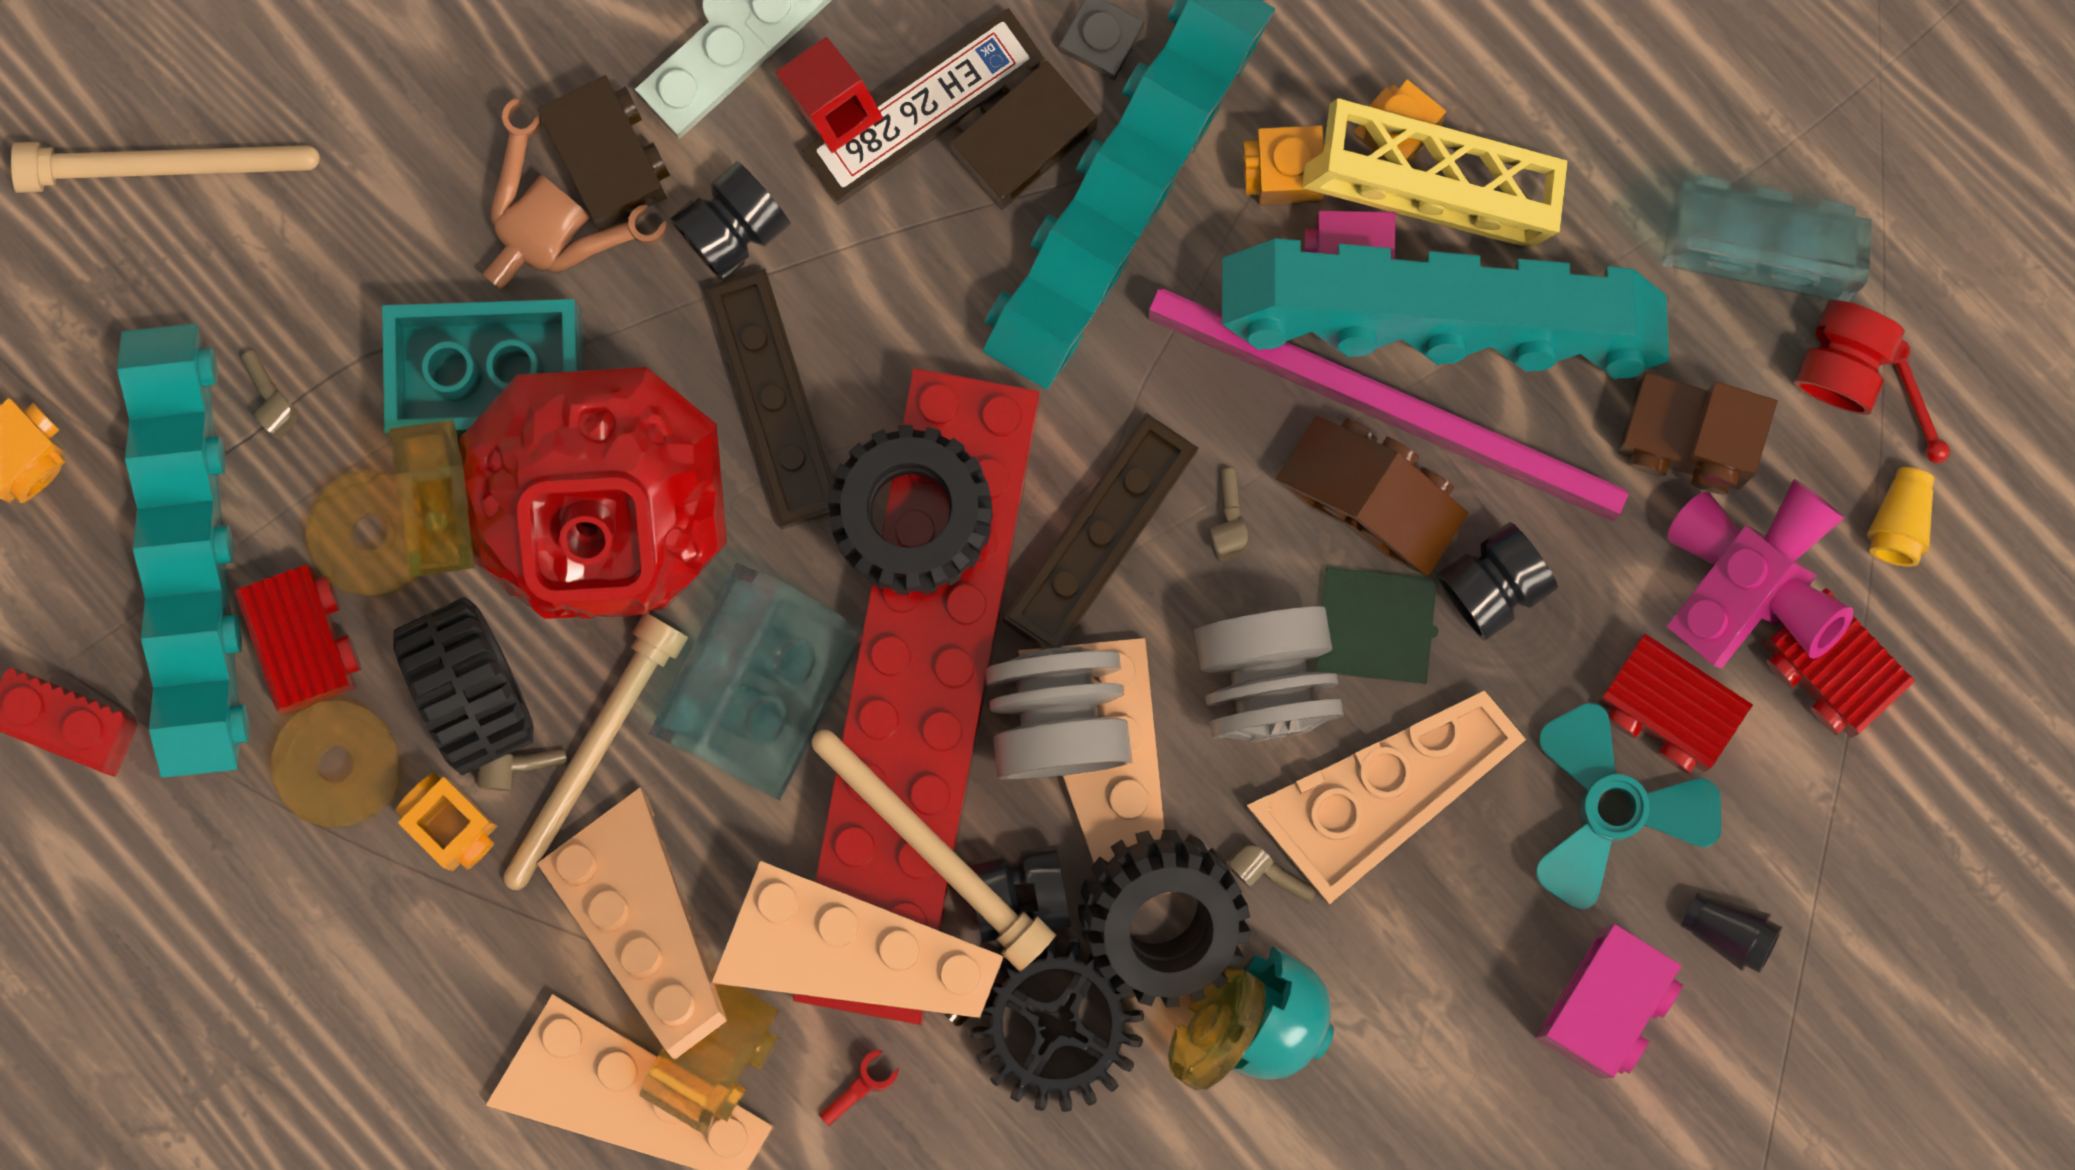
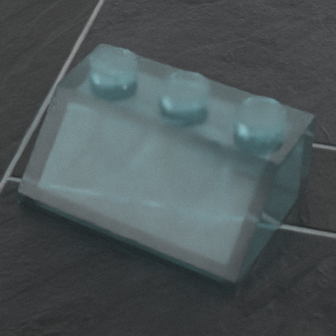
(1768, 239)
(757, 681)

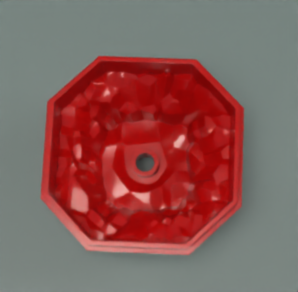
(599, 452)

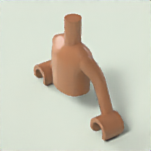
(545, 218)

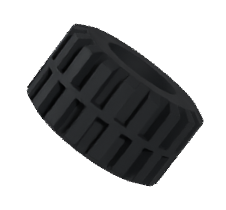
(910, 454)
(463, 686)
(1190, 959)

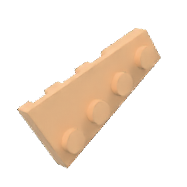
(630, 908)

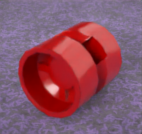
(1847, 362)

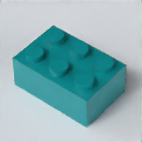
(461, 356)

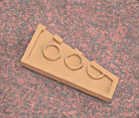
(1125, 798)
(1373, 801)
(836, 947)
(590, 1083)

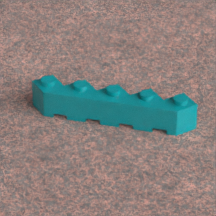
(1123, 185)
(1445, 306)
(182, 550)

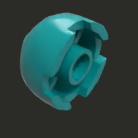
(1293, 1021)

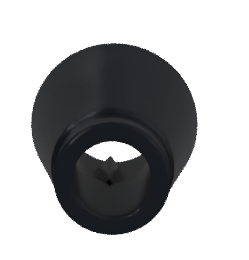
(1733, 931)

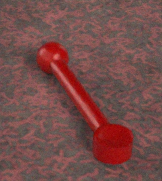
(1936, 449)

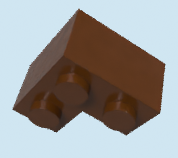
(1697, 432)
(1374, 491)

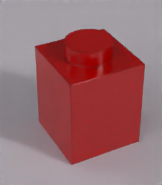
(829, 94)

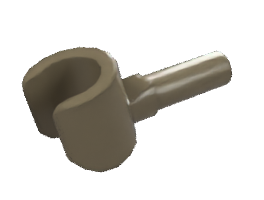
(276, 412)
(1230, 538)
(499, 773)
(1251, 862)

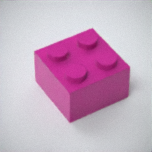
(1610, 1003)

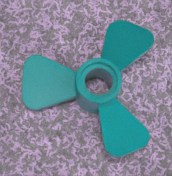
(1584, 750)

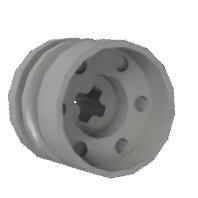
(1268, 673)
(1058, 714)

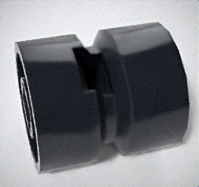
(733, 218)
(1498, 580)
(1033, 866)

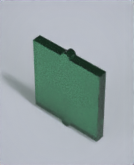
(1378, 625)

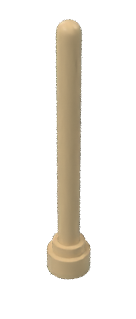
(38, 166)
(653, 646)
(1019, 934)

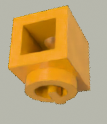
(1277, 162)
(27, 451)
(446, 823)

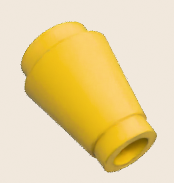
(1904, 519)

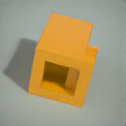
(1407, 102)

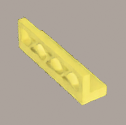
(1432, 197)

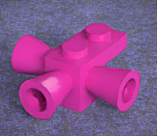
(1757, 576)

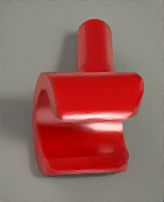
(857, 1090)

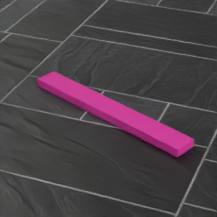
(1395, 408)

